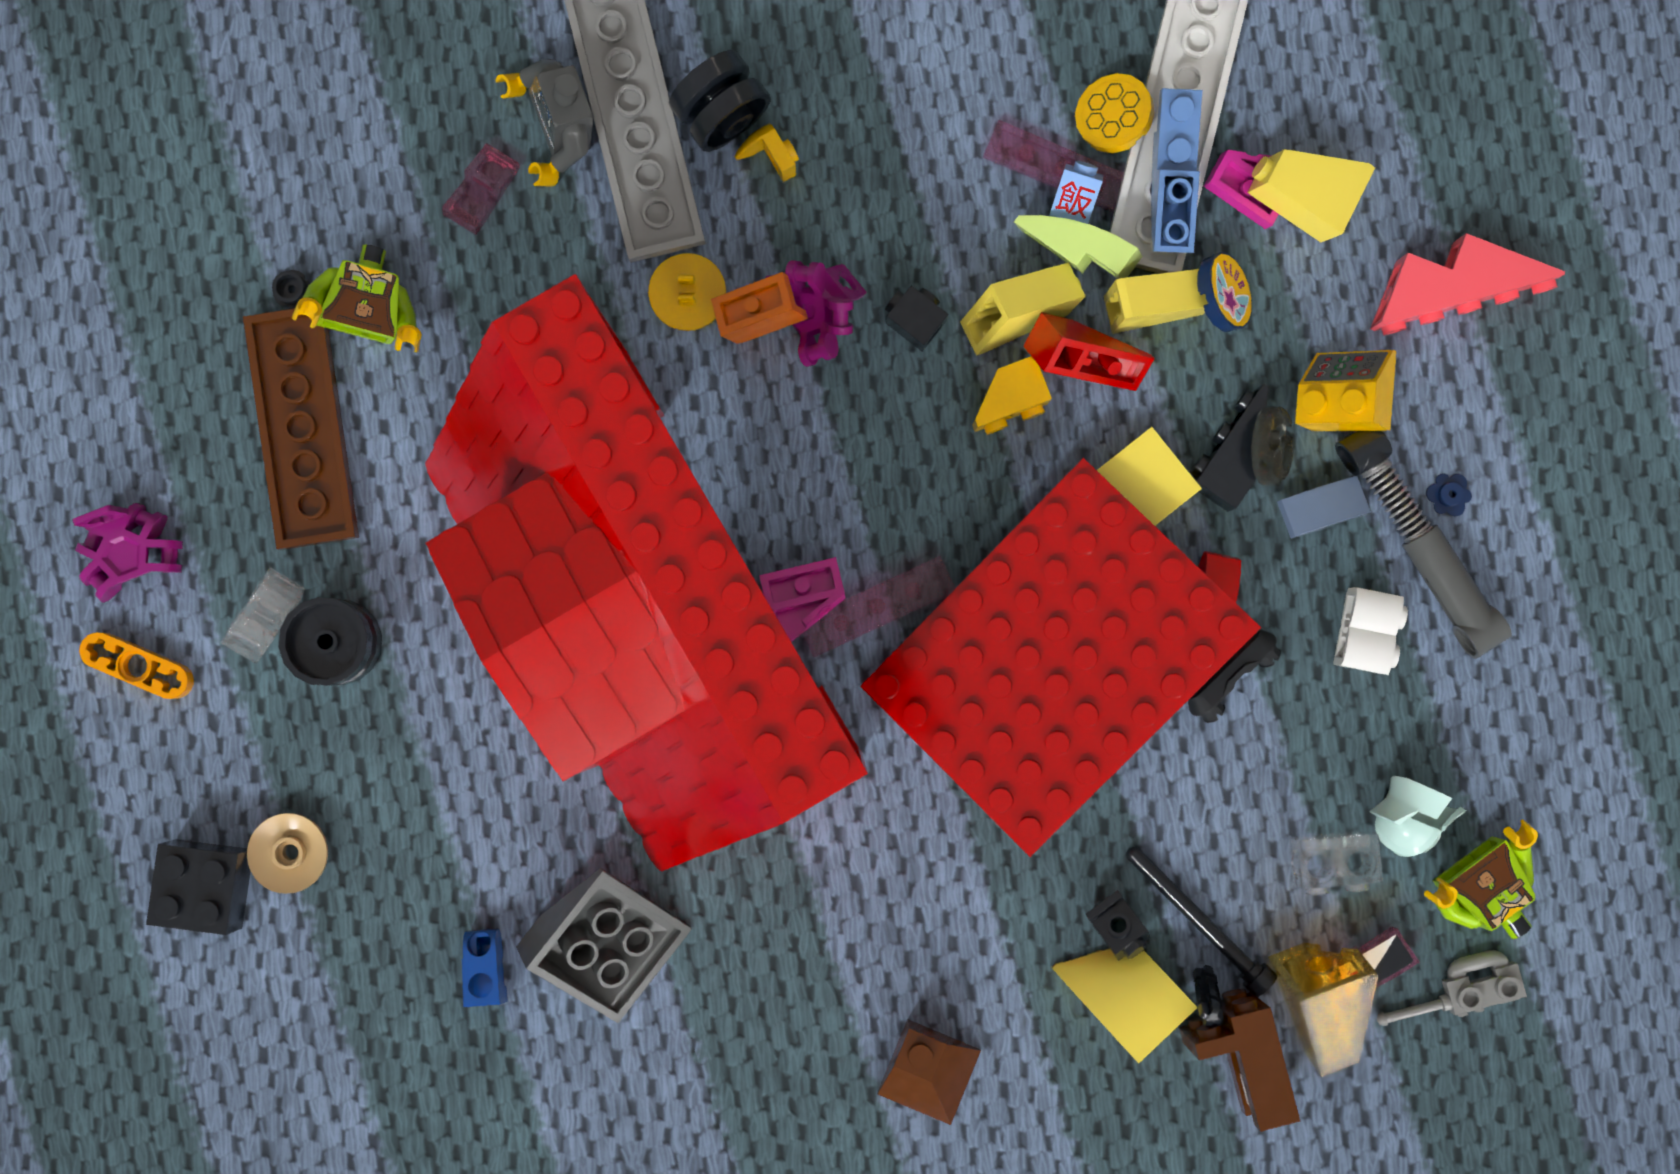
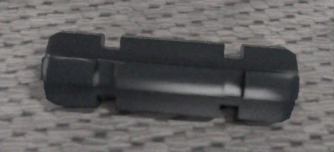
(1208, 996)

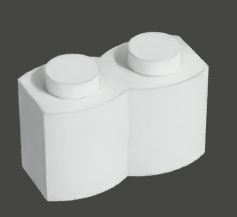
(1370, 631)

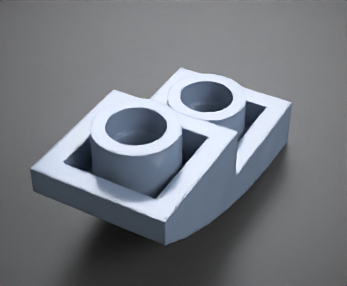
(1323, 507)

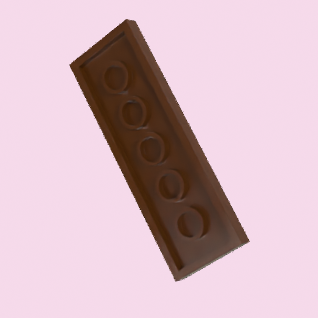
(300, 430)

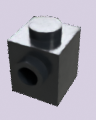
(916, 316)

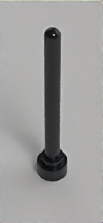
(1256, 976)

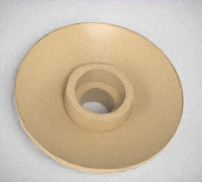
(268, 853)

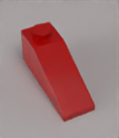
(1085, 354)

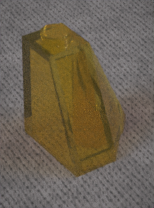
(1327, 1001)

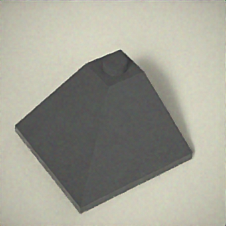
(602, 943)

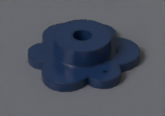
(1439, 494)

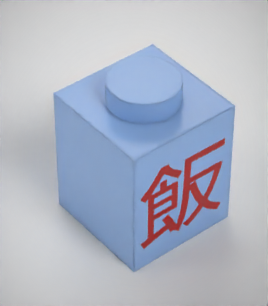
(1077, 192)

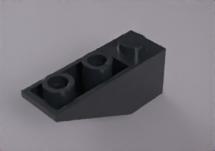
(1229, 469)

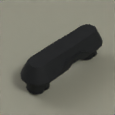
(1259, 650)

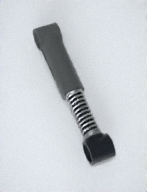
(1475, 622)

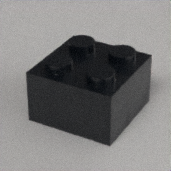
(199, 887)

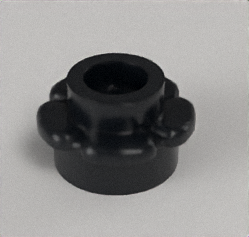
(283, 282)

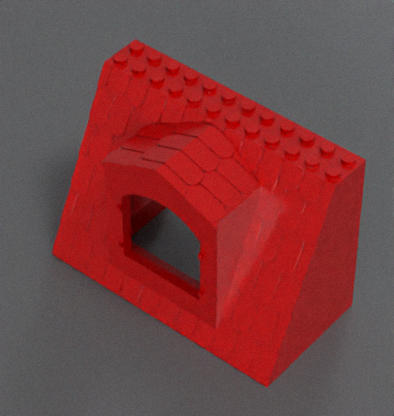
(618, 594)

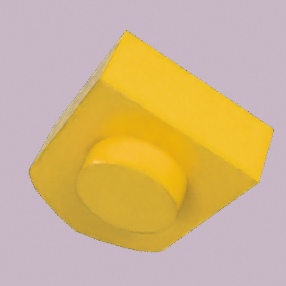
(780, 153)

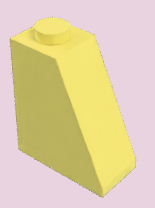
(1311, 190)
(1153, 300)
(1013, 306)

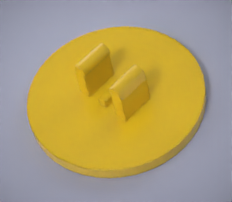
(683, 291)

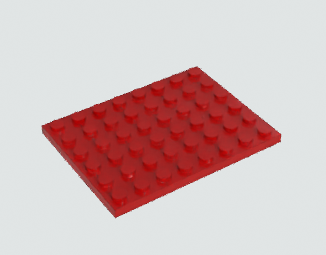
(1059, 657)

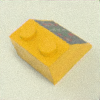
(1347, 391)

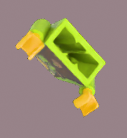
(362, 301)
(1490, 884)

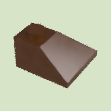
(929, 1072)

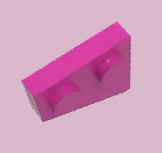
(1231, 181)
(803, 594)

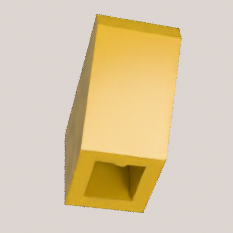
(1013, 392)

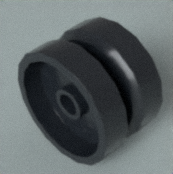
(719, 100)
(306, 637)

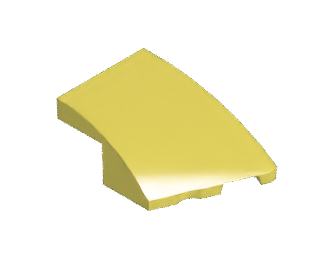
(1128, 997)

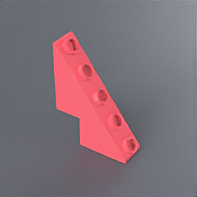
(1471, 275)

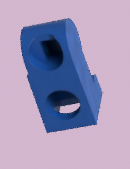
(483, 968)

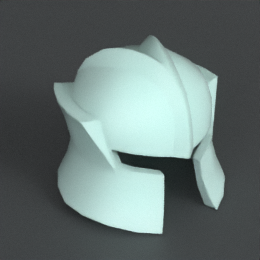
(1412, 817)

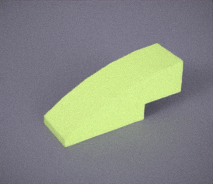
(1081, 243)

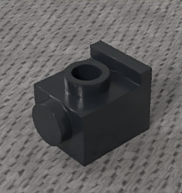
(1110, 911)

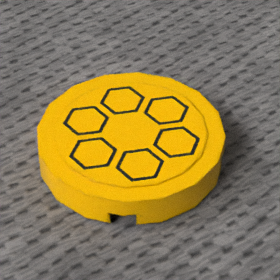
(1114, 113)

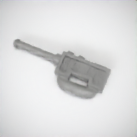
(1466, 995)

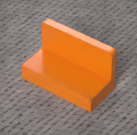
(757, 309)

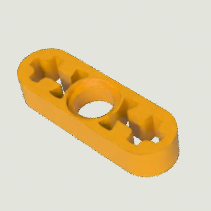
(114, 644)

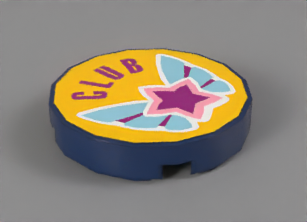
(1225, 291)

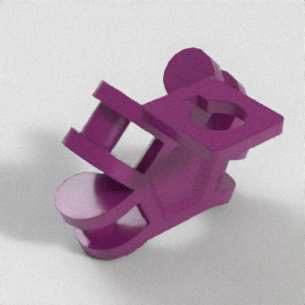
(825, 306)
(120, 551)

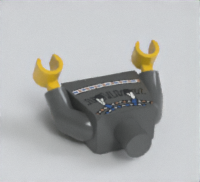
(561, 113)

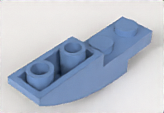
(1175, 171)

